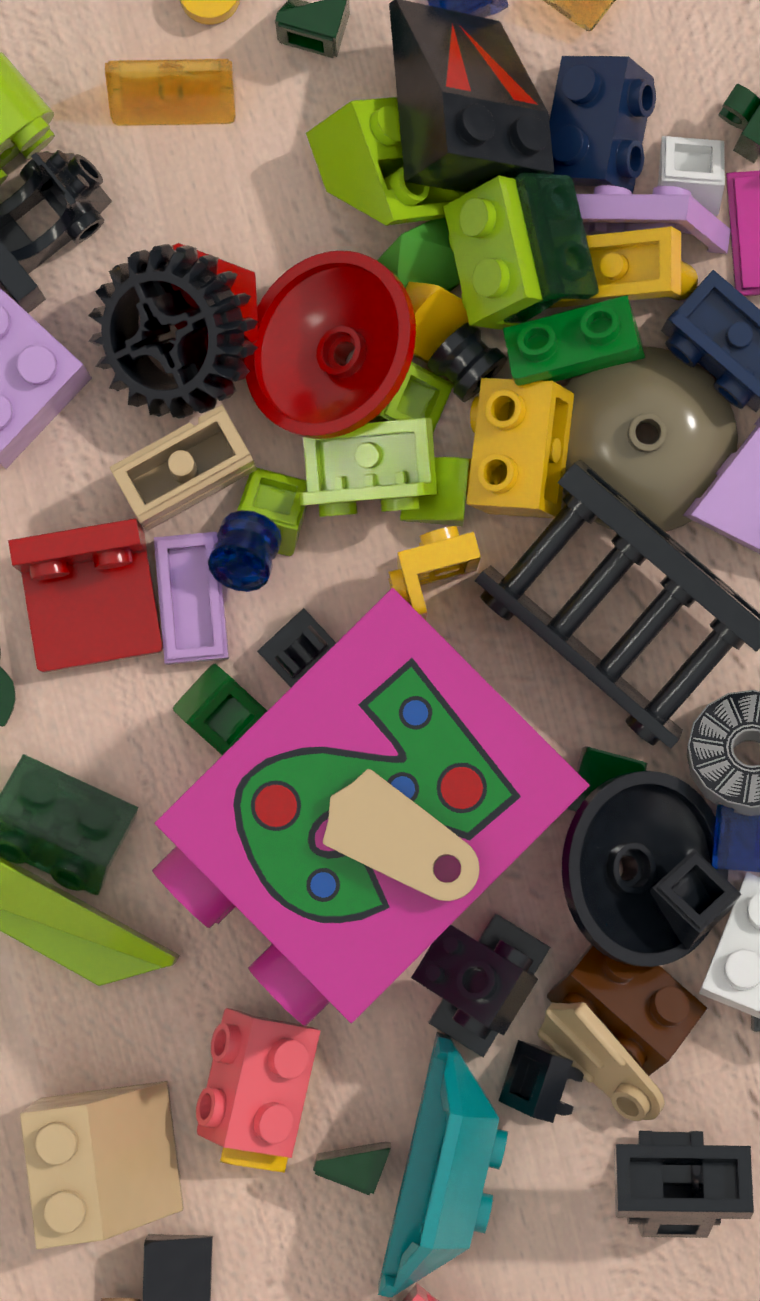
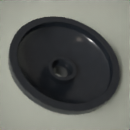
(651, 827)

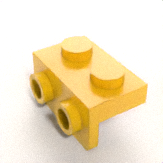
(438, 557)

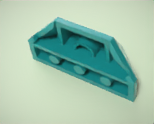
(444, 1172)

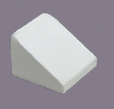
(695, 167)

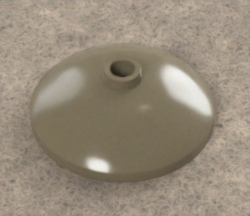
(692, 426)

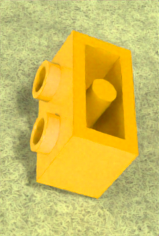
(519, 447)

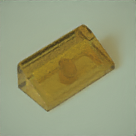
(171, 92)

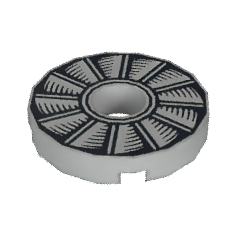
(712, 757)

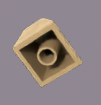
(100, 1163)

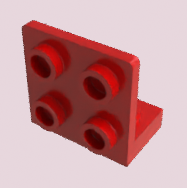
(88, 595)

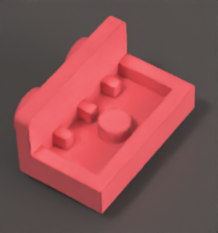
(256, 1083)

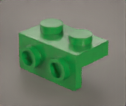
(574, 342)

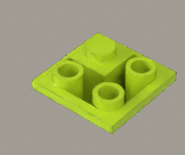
(363, 164)

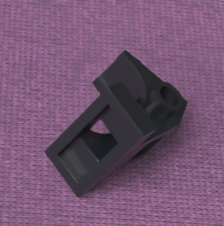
(74, 193)
(480, 980)
(680, 1185)

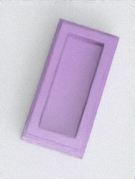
(190, 600)

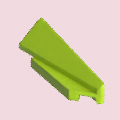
(73, 930)

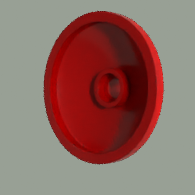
(308, 330)

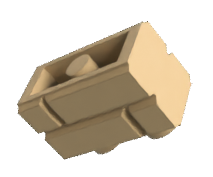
(183, 468)

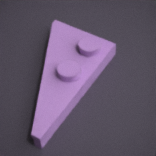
(618, 210)

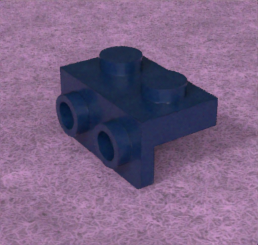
(600, 119)
(723, 336)

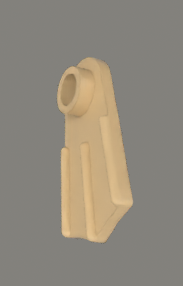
(397, 837)
(581, 1037)

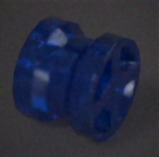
(244, 551)

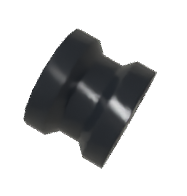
(466, 360)

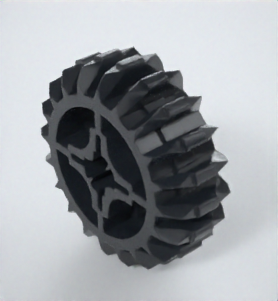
(146, 290)

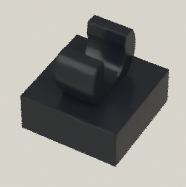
(296, 647)
(538, 1081)

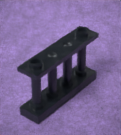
(635, 541)

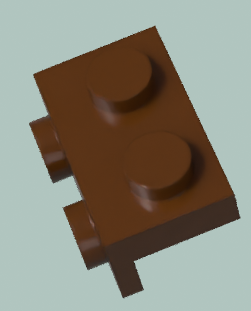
(636, 1003)

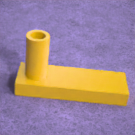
(638, 265)

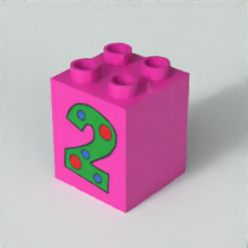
(257, 818)

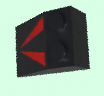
(464, 100)

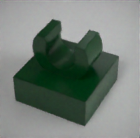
(743, 112)

